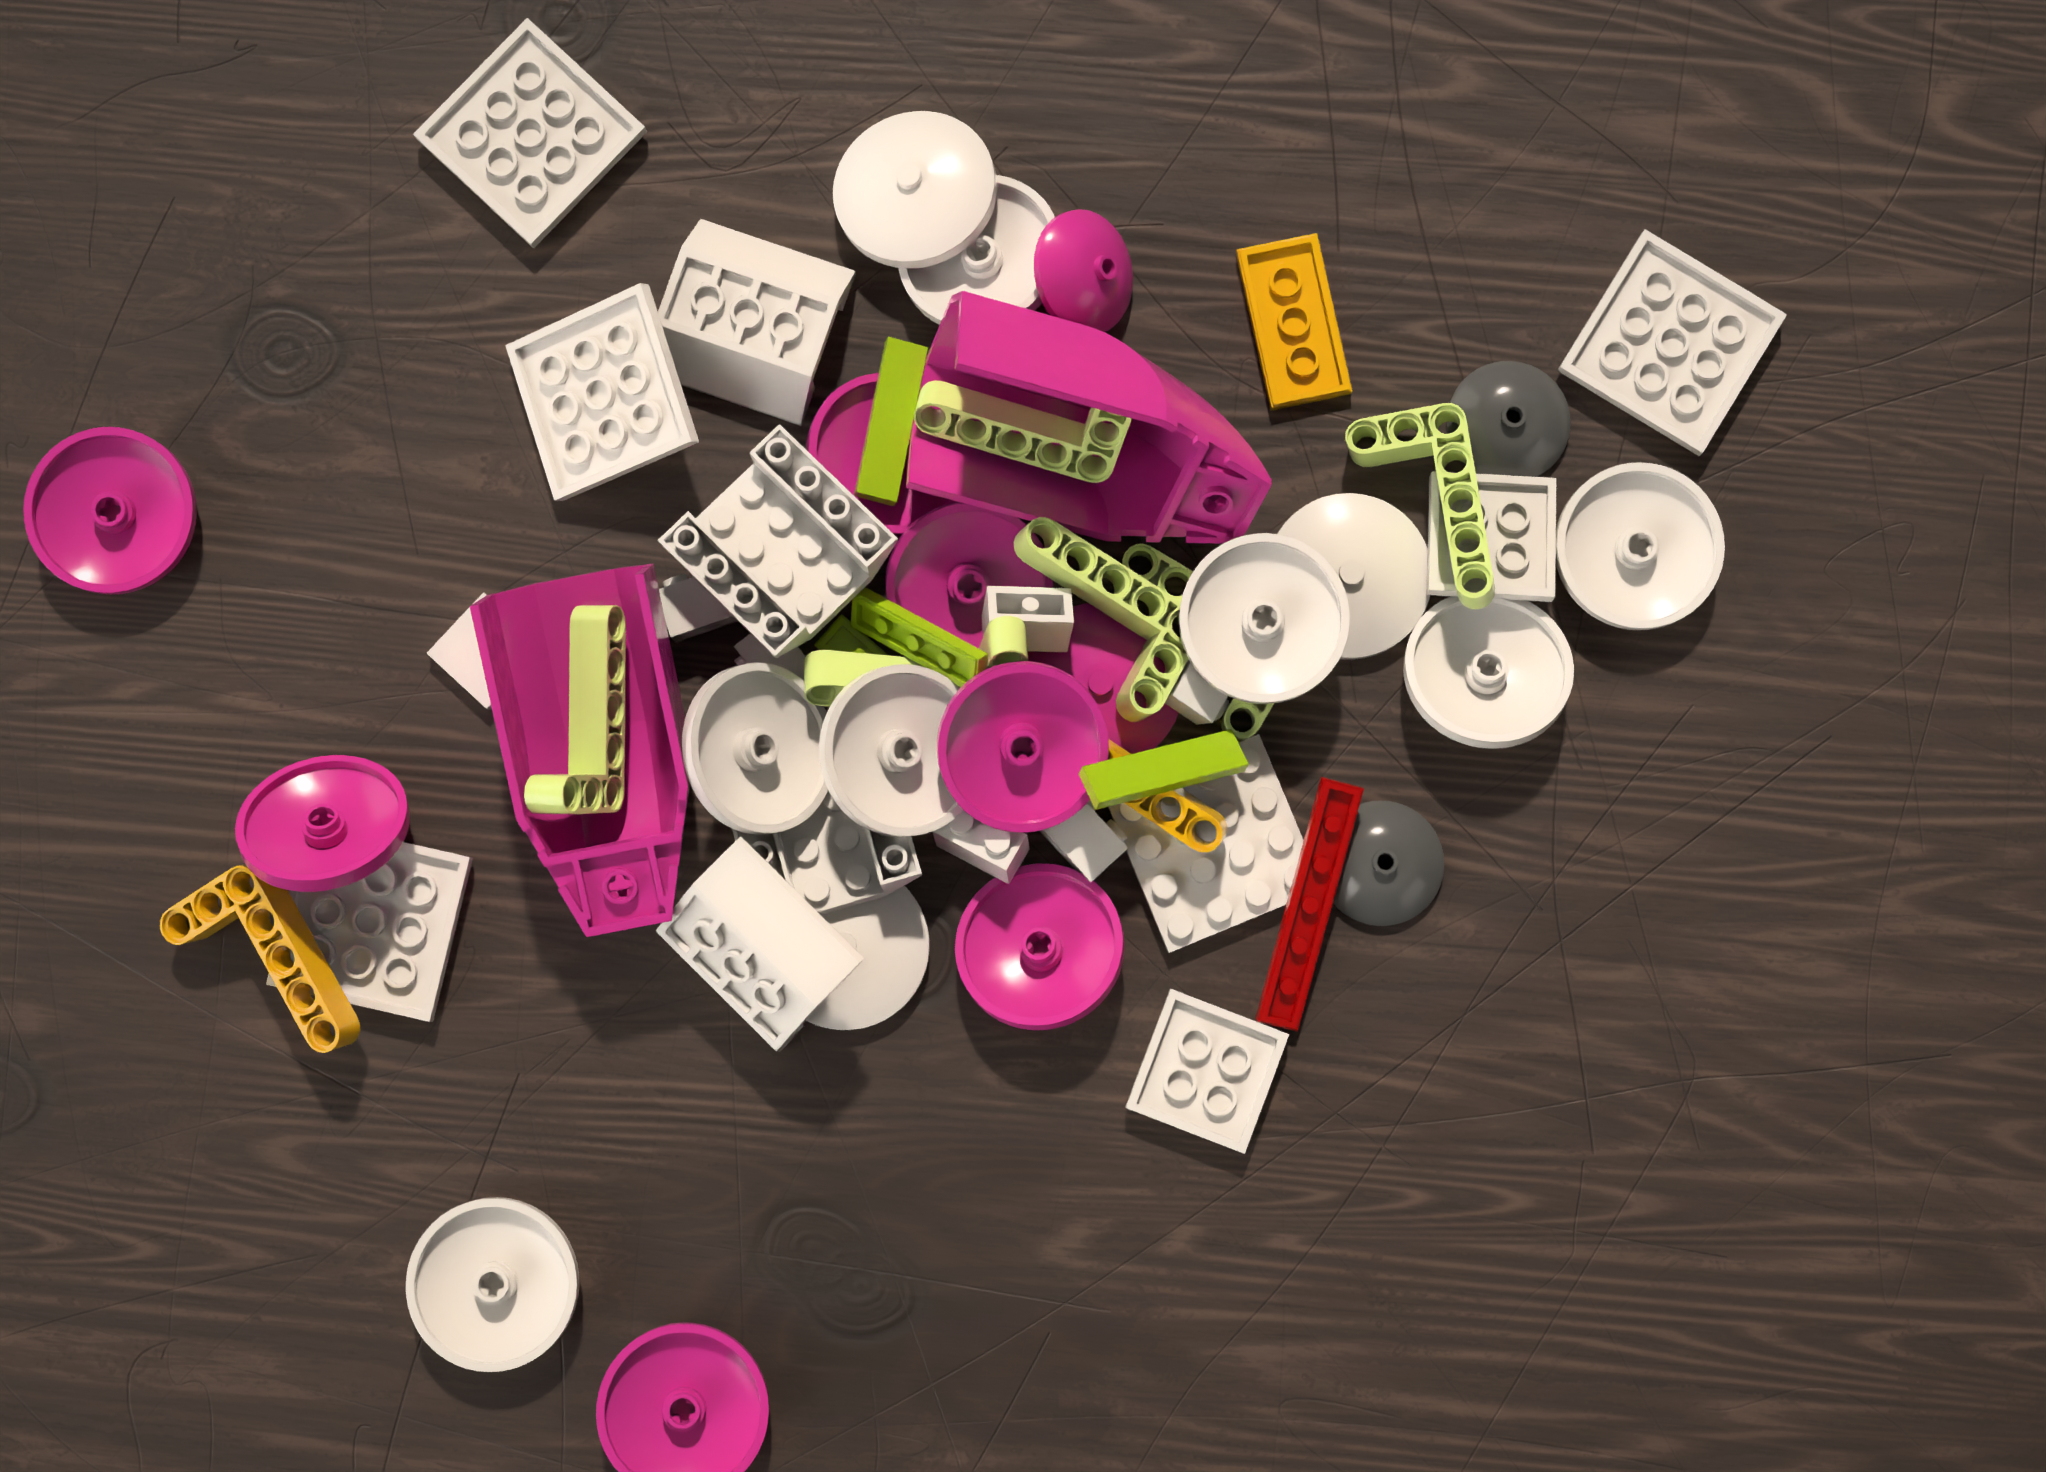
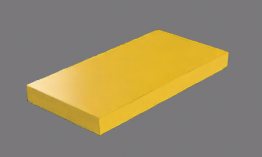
(1293, 321)

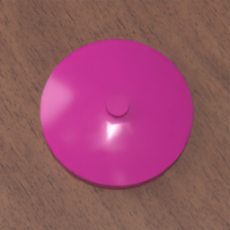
(838, 443)
(110, 510)
(949, 561)
(1101, 659)
(1018, 744)
(322, 823)
(1040, 947)
(682, 1403)

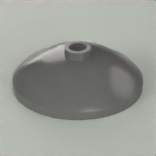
(1509, 447)
(1416, 871)

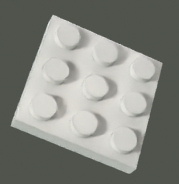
(1519, 535)
(1207, 1071)

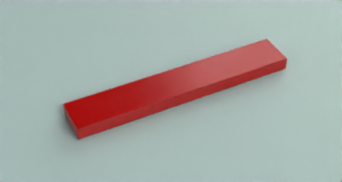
(1309, 904)

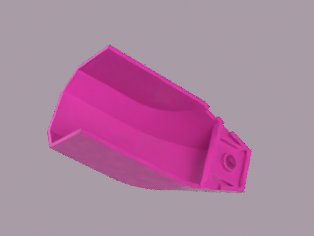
(1178, 465)
(608, 866)

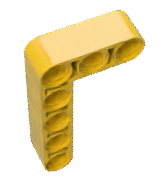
(1183, 826)
(274, 947)

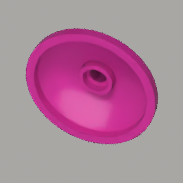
(1083, 270)

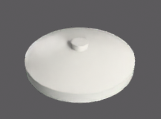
(915, 189)
(997, 261)
(1639, 546)
(1377, 560)
(1264, 618)
(1488, 671)
(755, 749)
(883, 751)
(895, 951)
(492, 1284)

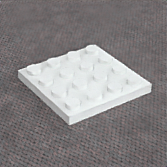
(530, 132)
(1672, 342)
(602, 392)
(1242, 878)
(391, 930)

